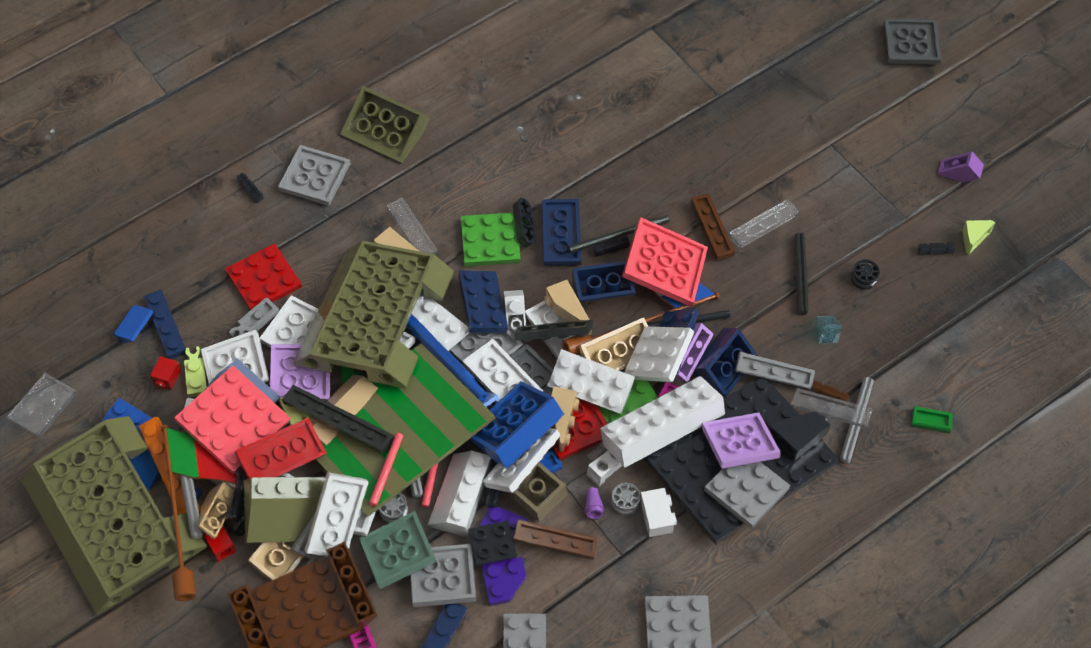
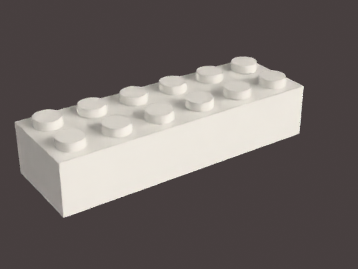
(662, 421)

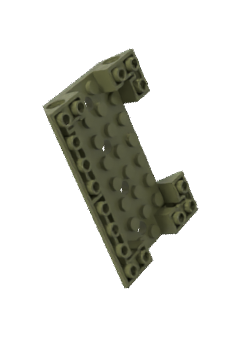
(354, 298)
(84, 522)

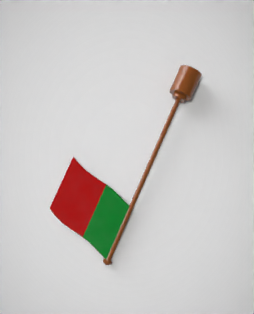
(190, 460)

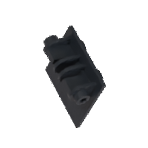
(492, 543)

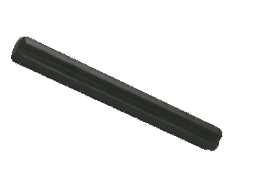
(801, 274)

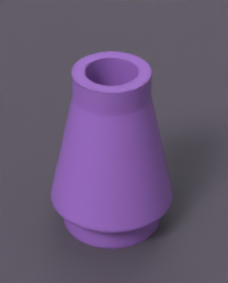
(593, 504)

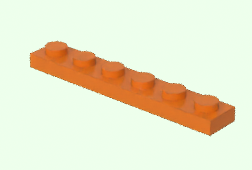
(154, 439)

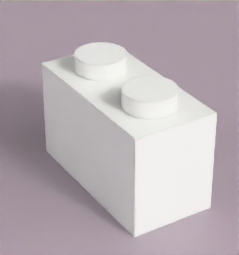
(657, 512)

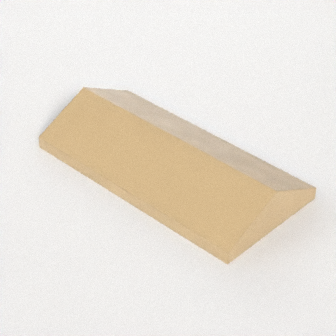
(615, 347)
(349, 397)
(275, 559)

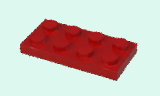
(281, 451)

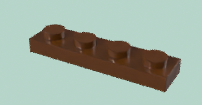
(712, 226)
(555, 539)

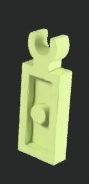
(195, 373)

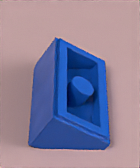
(133, 323)

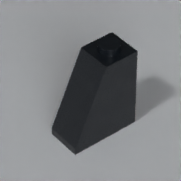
(799, 433)

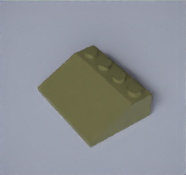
(384, 124)
(279, 507)

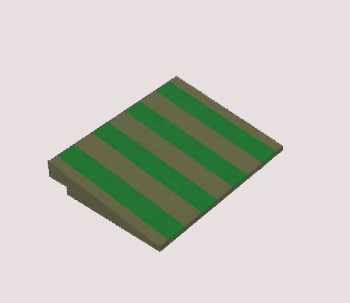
(432, 415)

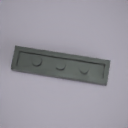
(560, 330)

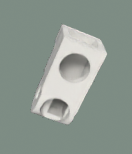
(603, 468)

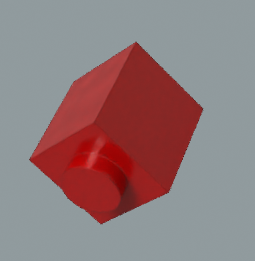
(165, 373)
(220, 546)

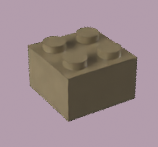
(539, 492)

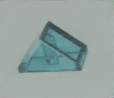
(828, 329)

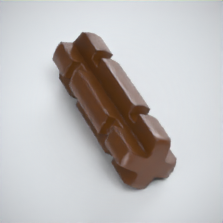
(829, 391)

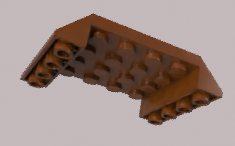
(306, 606)

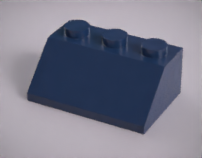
(601, 282)
(720, 360)

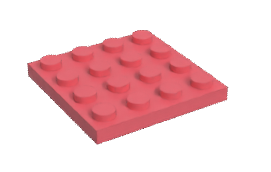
(665, 262)
(231, 417)

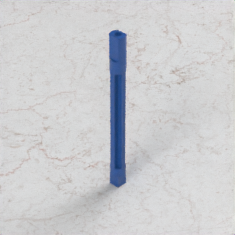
(445, 357)

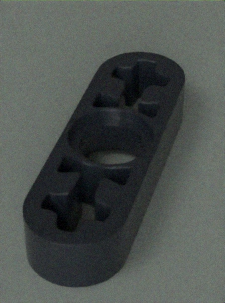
(522, 211)

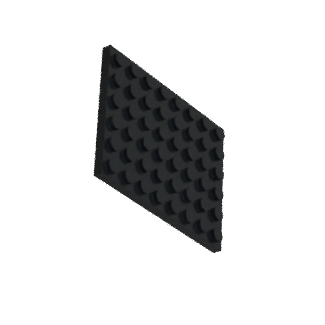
(691, 463)

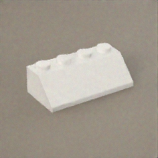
(460, 492)

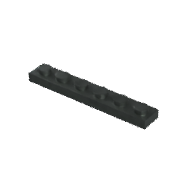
(338, 419)

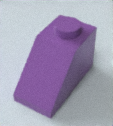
(961, 167)

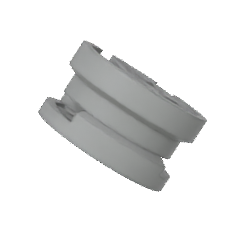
(625, 500)
(394, 508)

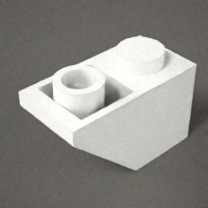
(514, 309)

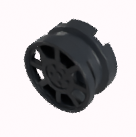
(865, 275)
(238, 525)

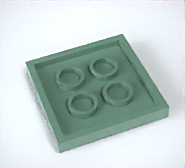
(397, 550)

